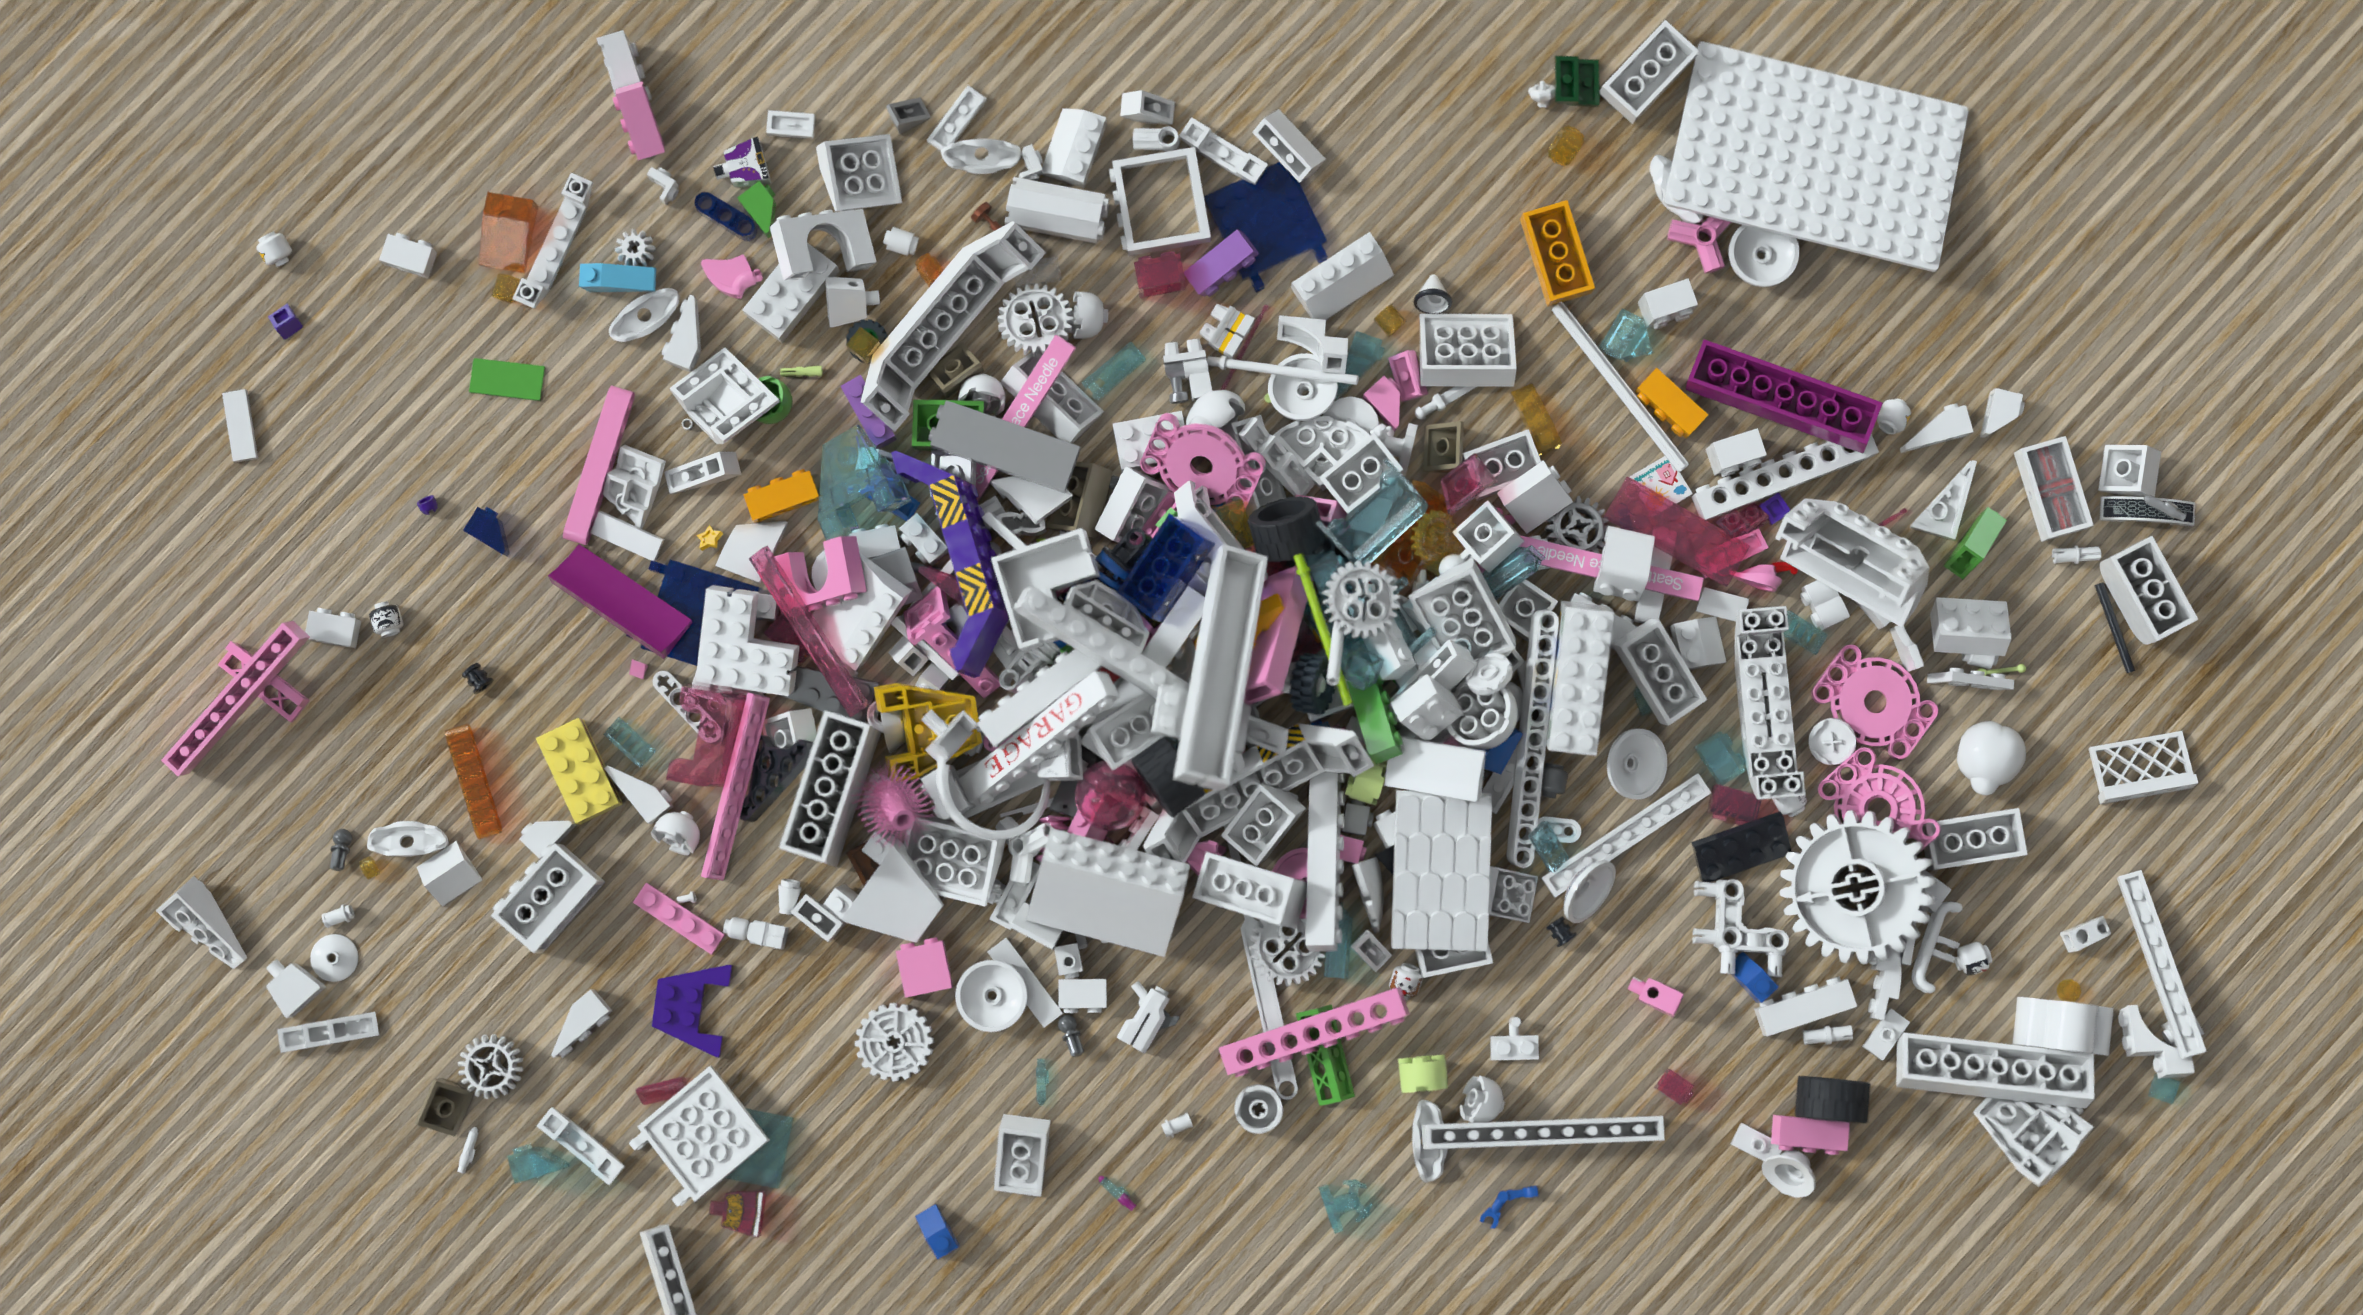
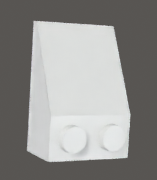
(1021, 1155)

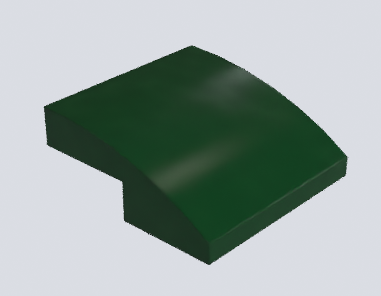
(1576, 81)

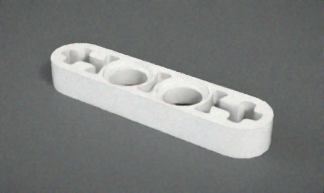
(663, 690)

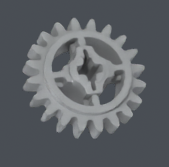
(1595, 522)

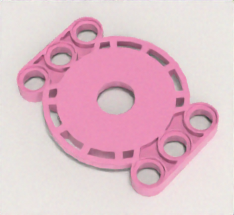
(1206, 441)
(1898, 711)
(1868, 785)

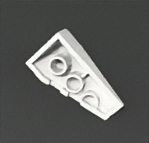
(200, 916)

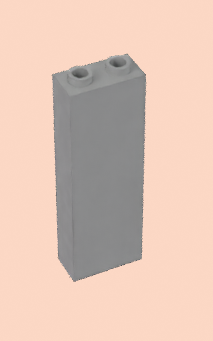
(1004, 446)

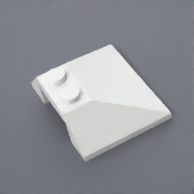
(723, 396)

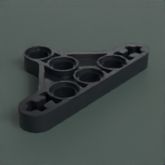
(764, 778)

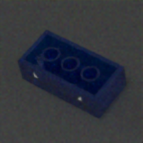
(1166, 568)

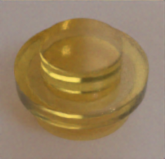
(2068, 990)

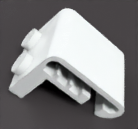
(1624, 564)

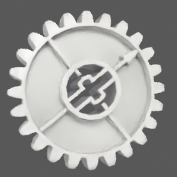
(1899, 887)

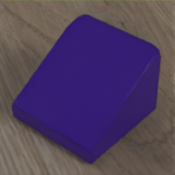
(285, 321)

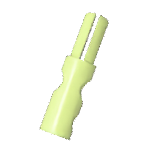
(801, 371)

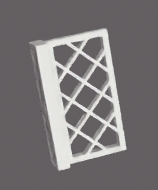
(2147, 787)

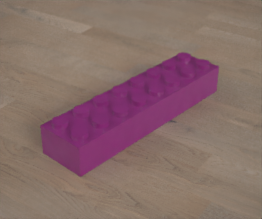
(1783, 396)

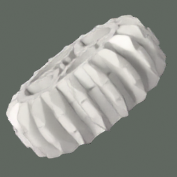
(485, 1076)

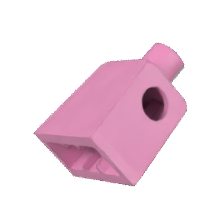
(1667, 1000)

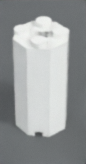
(1057, 210)

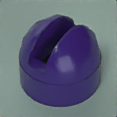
(426, 504)

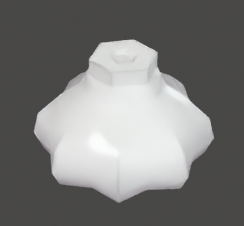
(1542, 93)

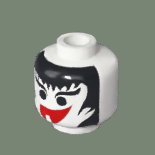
(1973, 958)

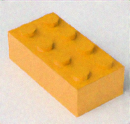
(1557, 253)

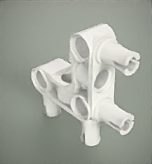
(1729, 920)

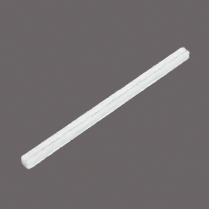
(1620, 387)

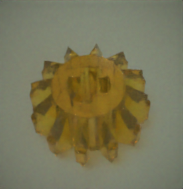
(1566, 145)

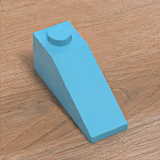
(616, 278)

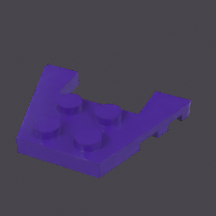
(680, 1006)

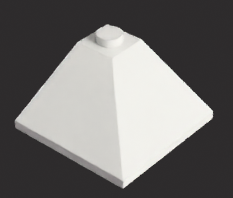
(859, 172)

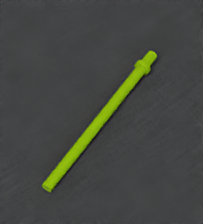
(1320, 621)

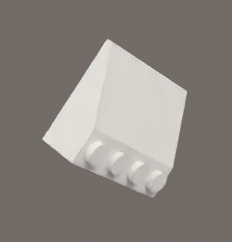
(1467, 350)
(1464, 612)
(860, 623)
(954, 859)

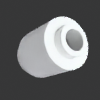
(901, 241)
(1982, 661)

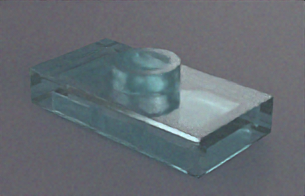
(1548, 846)

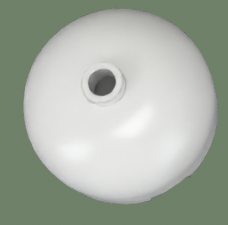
(1486, 718)

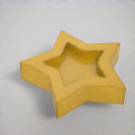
(709, 538)

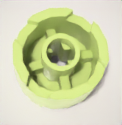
(1368, 784)
(1423, 1073)

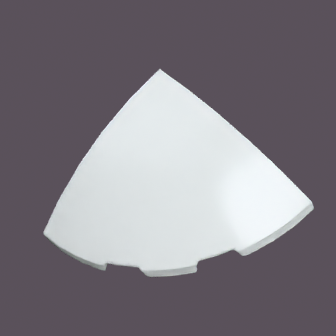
(1320, 443)
(1371, 890)

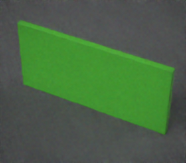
(506, 379)

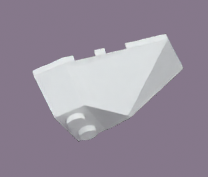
(2033, 1135)

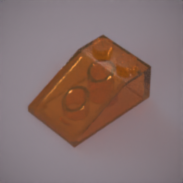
(507, 232)

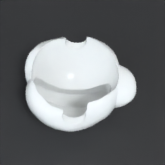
(1216, 409)
(1990, 755)

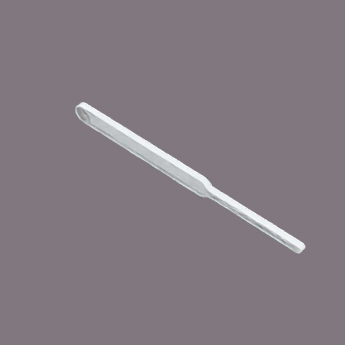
(1265, 997)

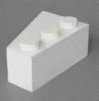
(621, 60)

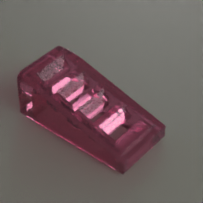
(943, 580)

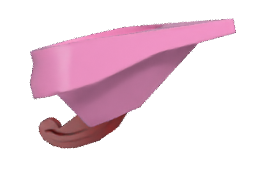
(1764, 576)

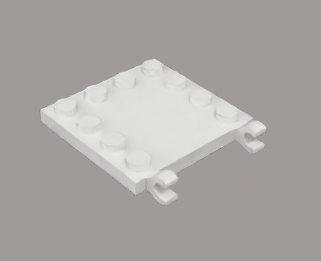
(701, 1135)

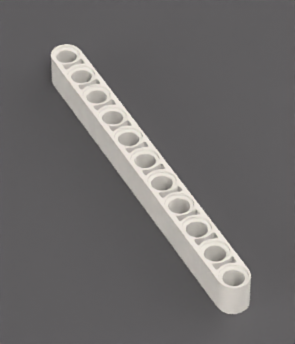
(1527, 727)

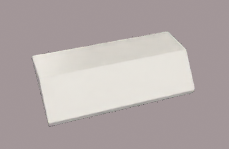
(1125, 731)

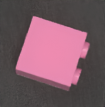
(924, 967)

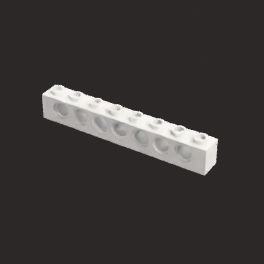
(1709, 508)

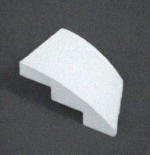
(634, 483)
(745, 542)

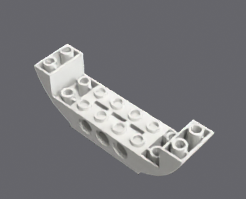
(1766, 703)

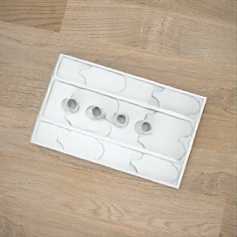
(1441, 872)

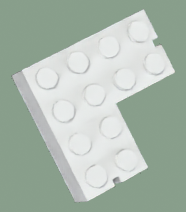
(1049, 568)
(732, 655)

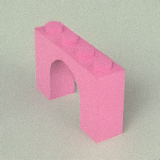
(844, 573)

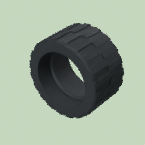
(1286, 528)
(1157, 770)
(1832, 1099)

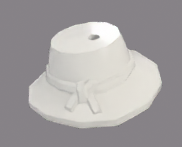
(1790, 1173)

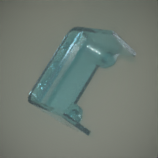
(1379, 520)

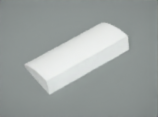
(1437, 769)

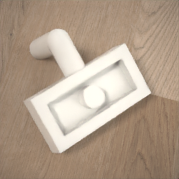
(1514, 1046)

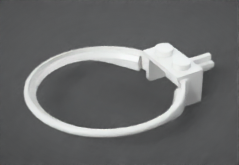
(947, 742)

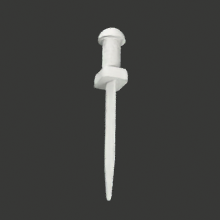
(1440, 402)

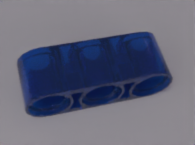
(718, 208)

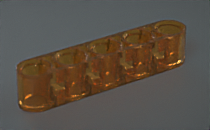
(473, 781)

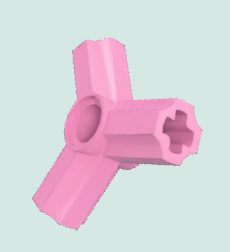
(1708, 251)

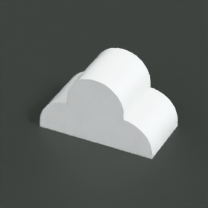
(2063, 1025)

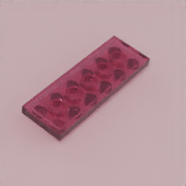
(1677, 531)

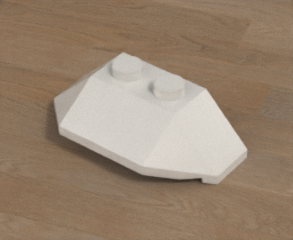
(1109, 612)

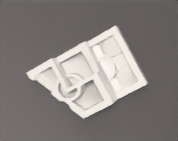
(1030, 497)

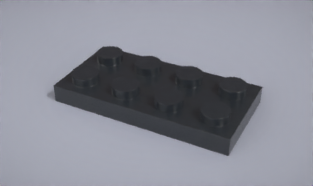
(1741, 847)

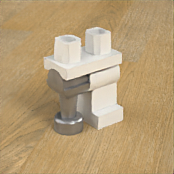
(1187, 365)

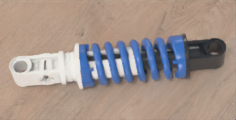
(1115, 567)

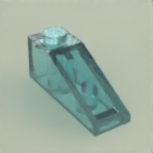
(1361, 358)

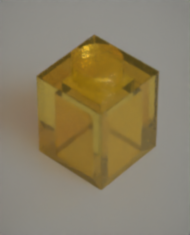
(863, 345)

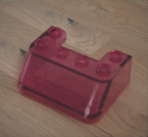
(716, 735)

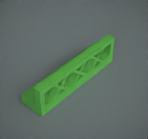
(1334, 1061)

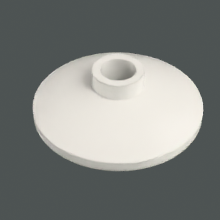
(345, 962)

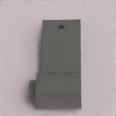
(1064, 798)

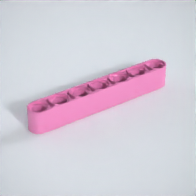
(598, 464)

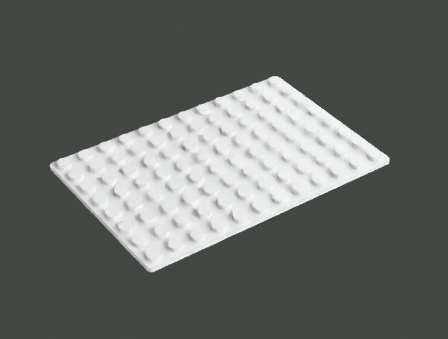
(1817, 156)

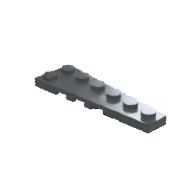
(815, 692)

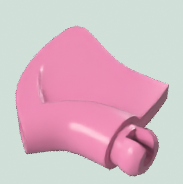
(731, 275)

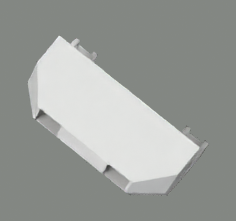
(1855, 557)

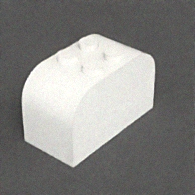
(2147, 591)

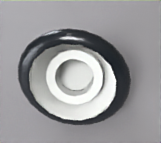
(1432, 297)

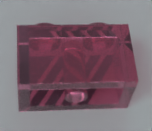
(1733, 804)

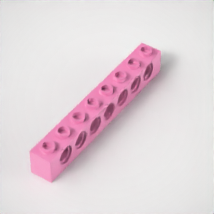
(1233, 1053)

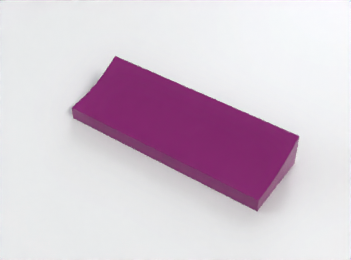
(620, 601)

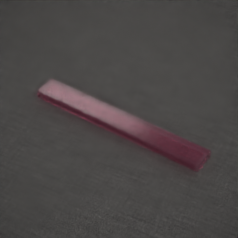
(808, 631)

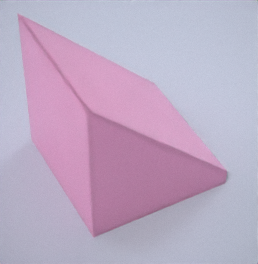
(638, 669)

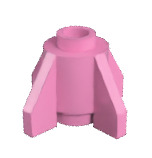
(1197, 856)

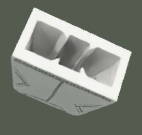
(1063, 763)

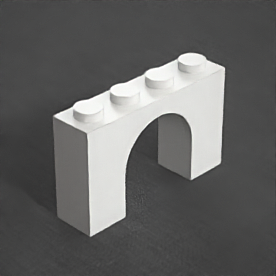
(846, 227)

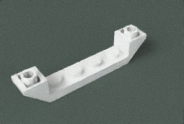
(557, 243)

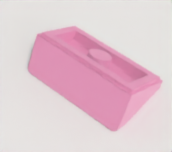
(1407, 375)

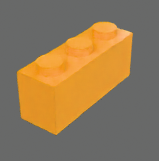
(1670, 403)
(781, 496)

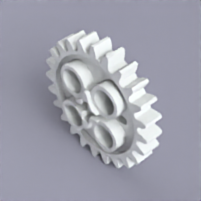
(1014, 324)
(1382, 599)
(1302, 962)

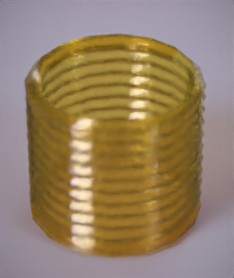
(505, 287)
(1389, 320)

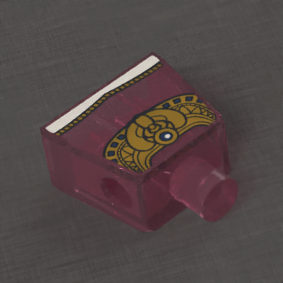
(741, 1211)

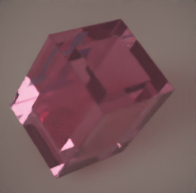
(1675, 1087)

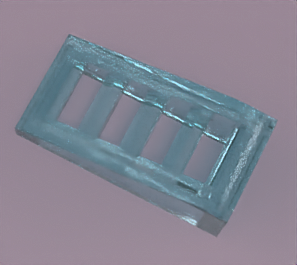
(1818, 641)
(641, 751)

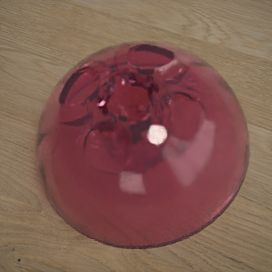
(1100, 783)

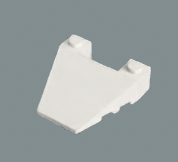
(894, 898)

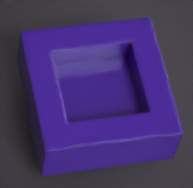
(1775, 508)

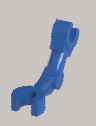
(1502, 1197)

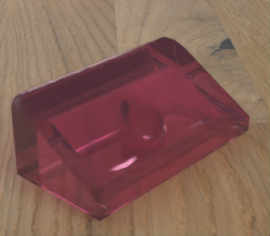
(661, 1090)

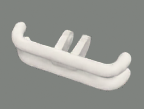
(1928, 943)

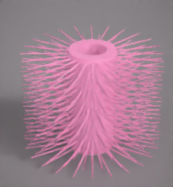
(893, 805)

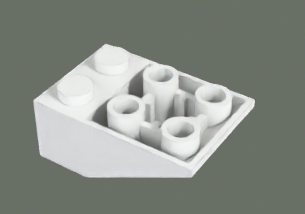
(1511, 894)

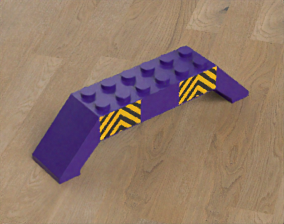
(971, 559)

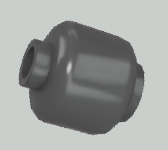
(1553, 780)

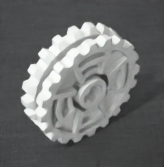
(903, 1025)

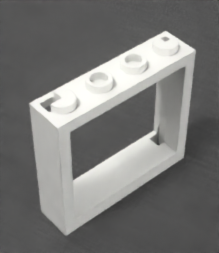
(1200, 237)

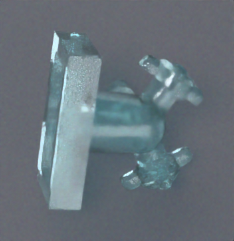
(1344, 1203)

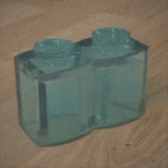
(1720, 757)

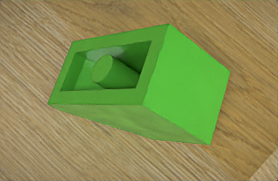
(760, 206)

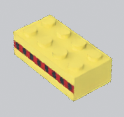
(579, 771)

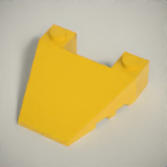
(914, 704)

